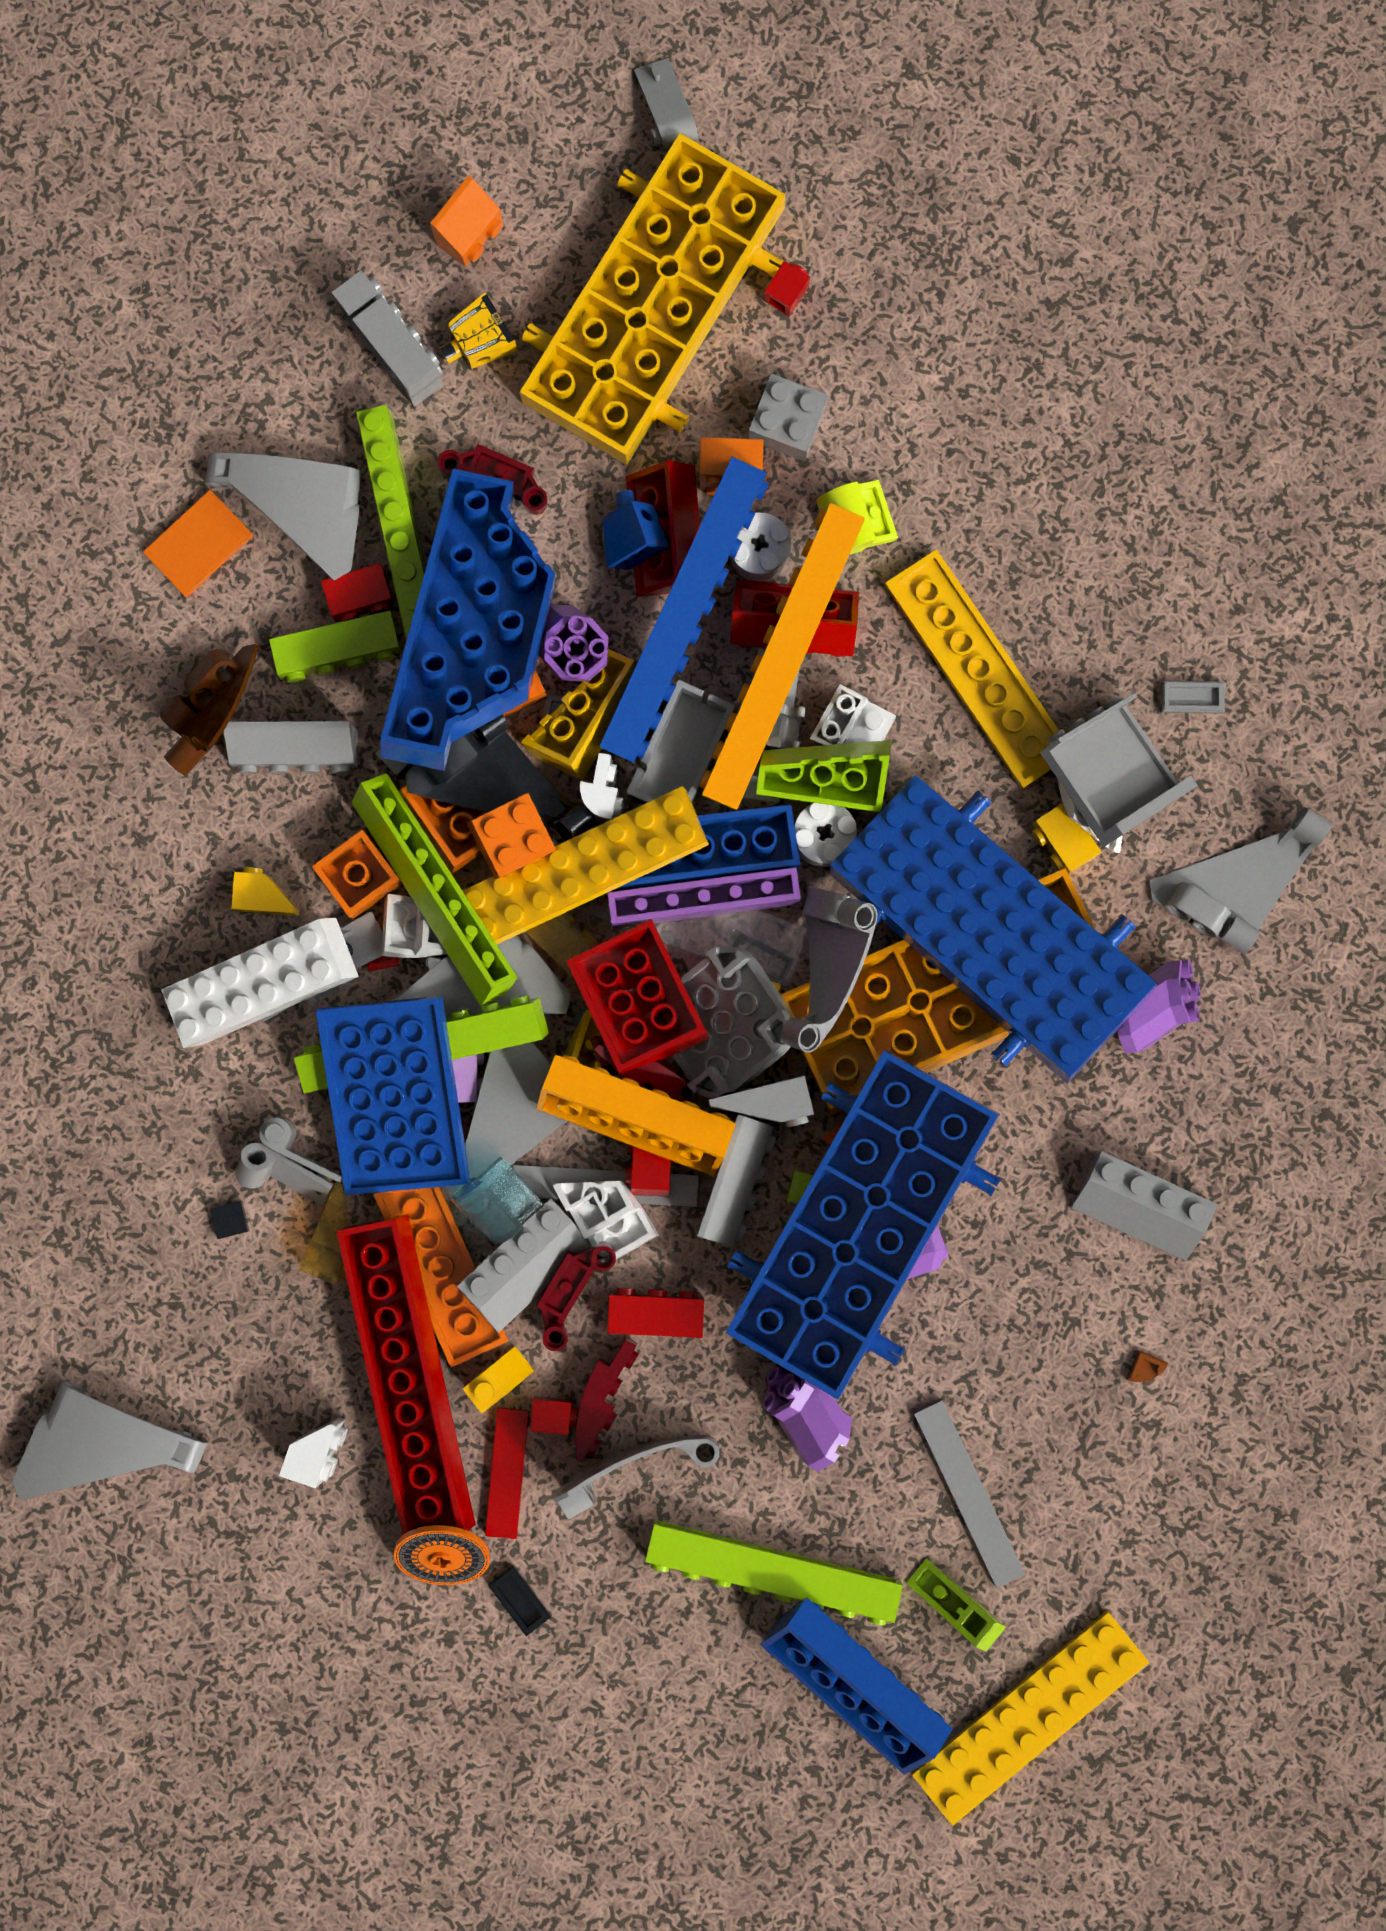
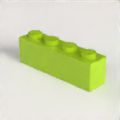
(336, 646)

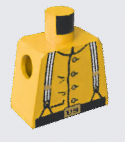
(478, 335)

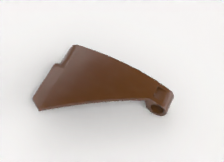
(205, 715)

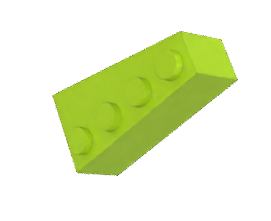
(828, 774)

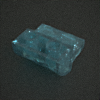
(497, 1202)

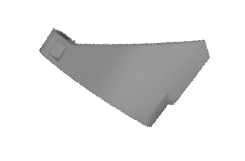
(1239, 888)
(506, 1111)
(93, 1441)
(579, 1491)

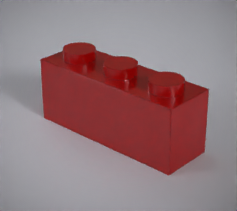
(656, 1313)

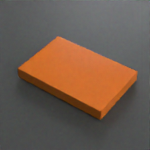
(198, 543)

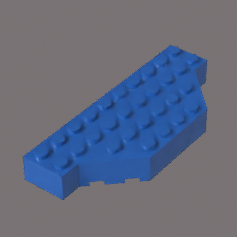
(471, 627)

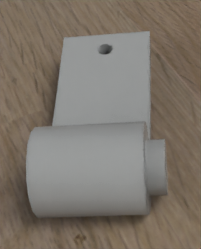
(665, 103)
(280, 1136)
(260, 1162)

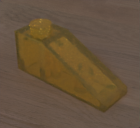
(323, 1254)

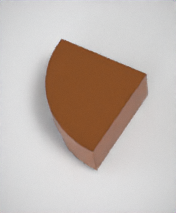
(1145, 1367)

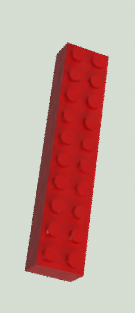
(405, 1374)

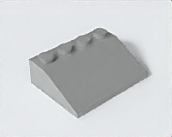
(776, 1102)

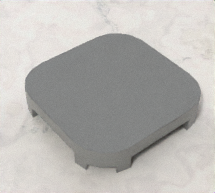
(741, 1018)

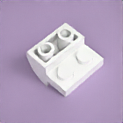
(851, 720)
(602, 797)

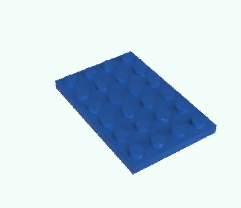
(393, 1095)

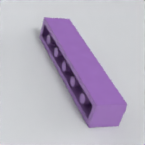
(704, 898)

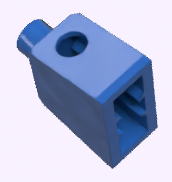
(632, 533)

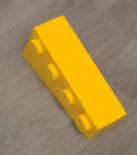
(574, 731)

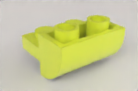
(869, 502)

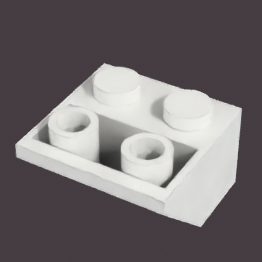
(311, 1455)

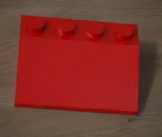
(637, 998)

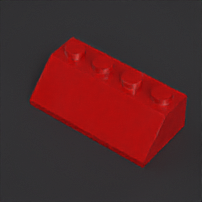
(673, 493)
(756, 610)

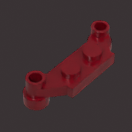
(493, 464)
(567, 1286)

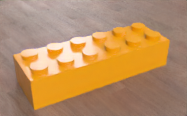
(635, 1115)

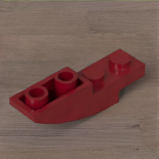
(655, 1075)
(596, 1410)

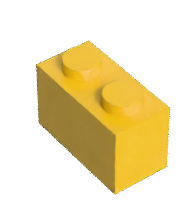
(1065, 839)

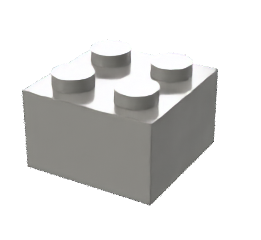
(788, 417)

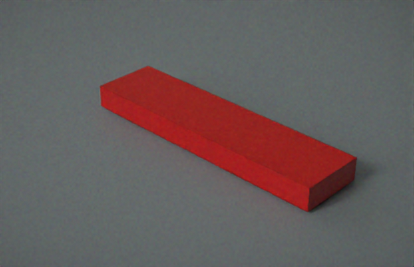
(507, 1473)

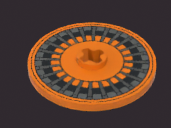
(441, 1555)

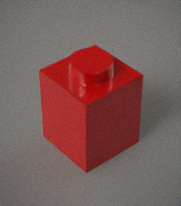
(787, 288)
(553, 1415)

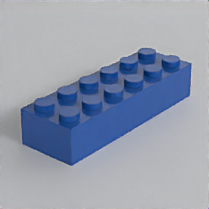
(737, 846)
(856, 1686)

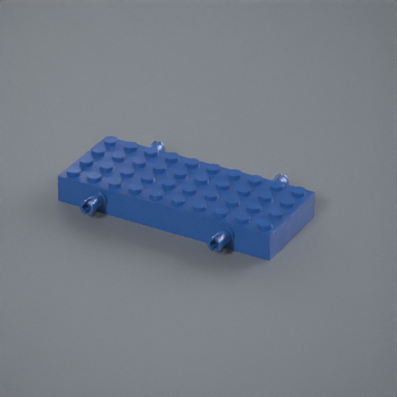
(994, 929)
(862, 1224)

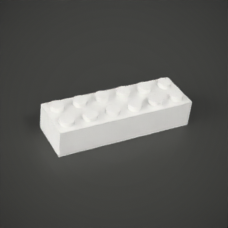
(260, 982)

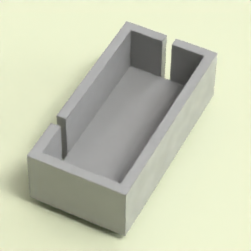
(387, 338)
(681, 745)

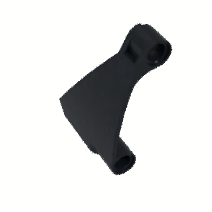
(491, 770)

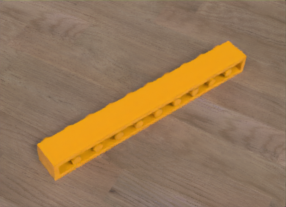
(783, 656)

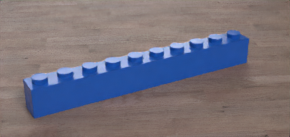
(683, 610)

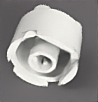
(772, 558)
(818, 817)

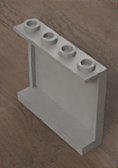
(1112, 770)

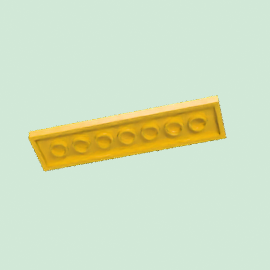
(975, 665)
(589, 865)
(1030, 1717)

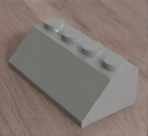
(292, 745)
(735, 1181)
(1143, 1205)
(522, 1265)

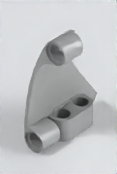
(302, 497)
(838, 944)
(532, 973)

